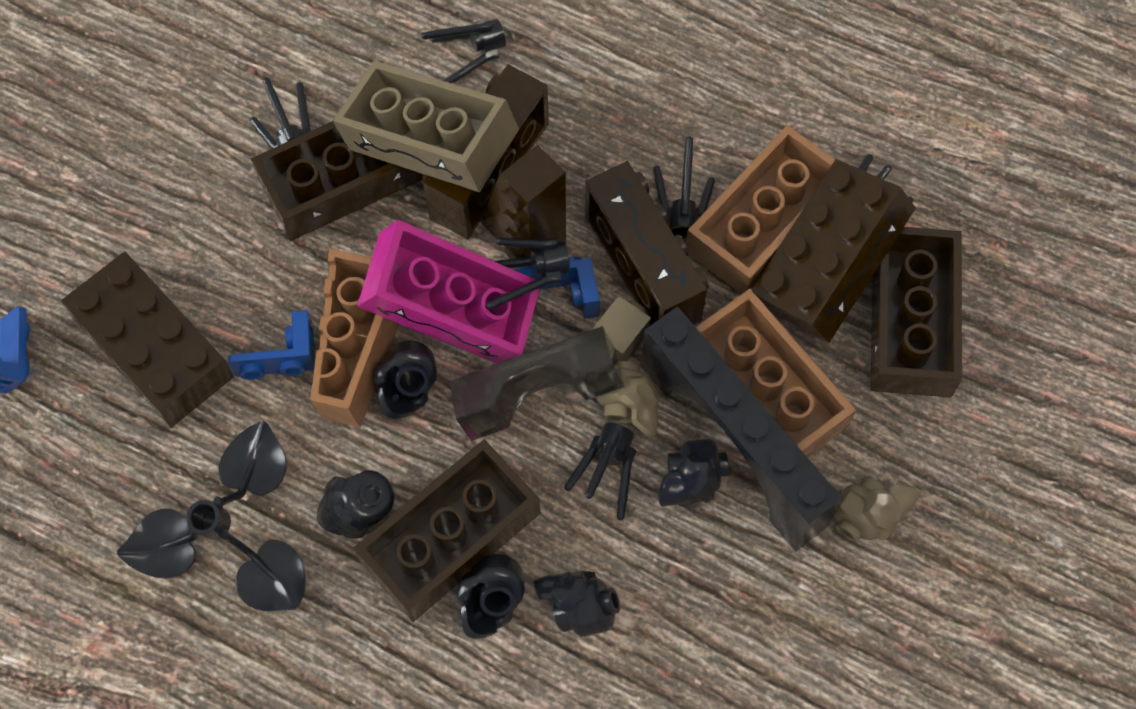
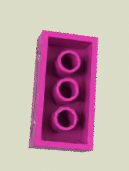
(445, 291)

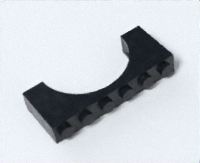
(796, 492)

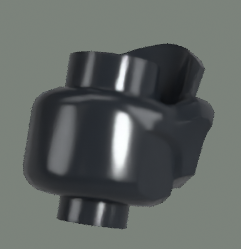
(405, 378)
(693, 473)
(355, 503)
(490, 595)
(580, 601)

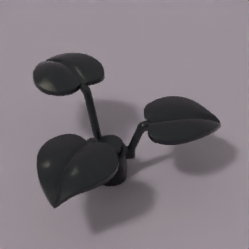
(163, 539)

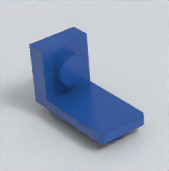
(582, 284)
(13, 339)
(289, 362)

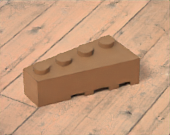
(349, 343)

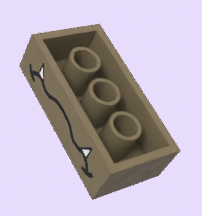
(427, 125)

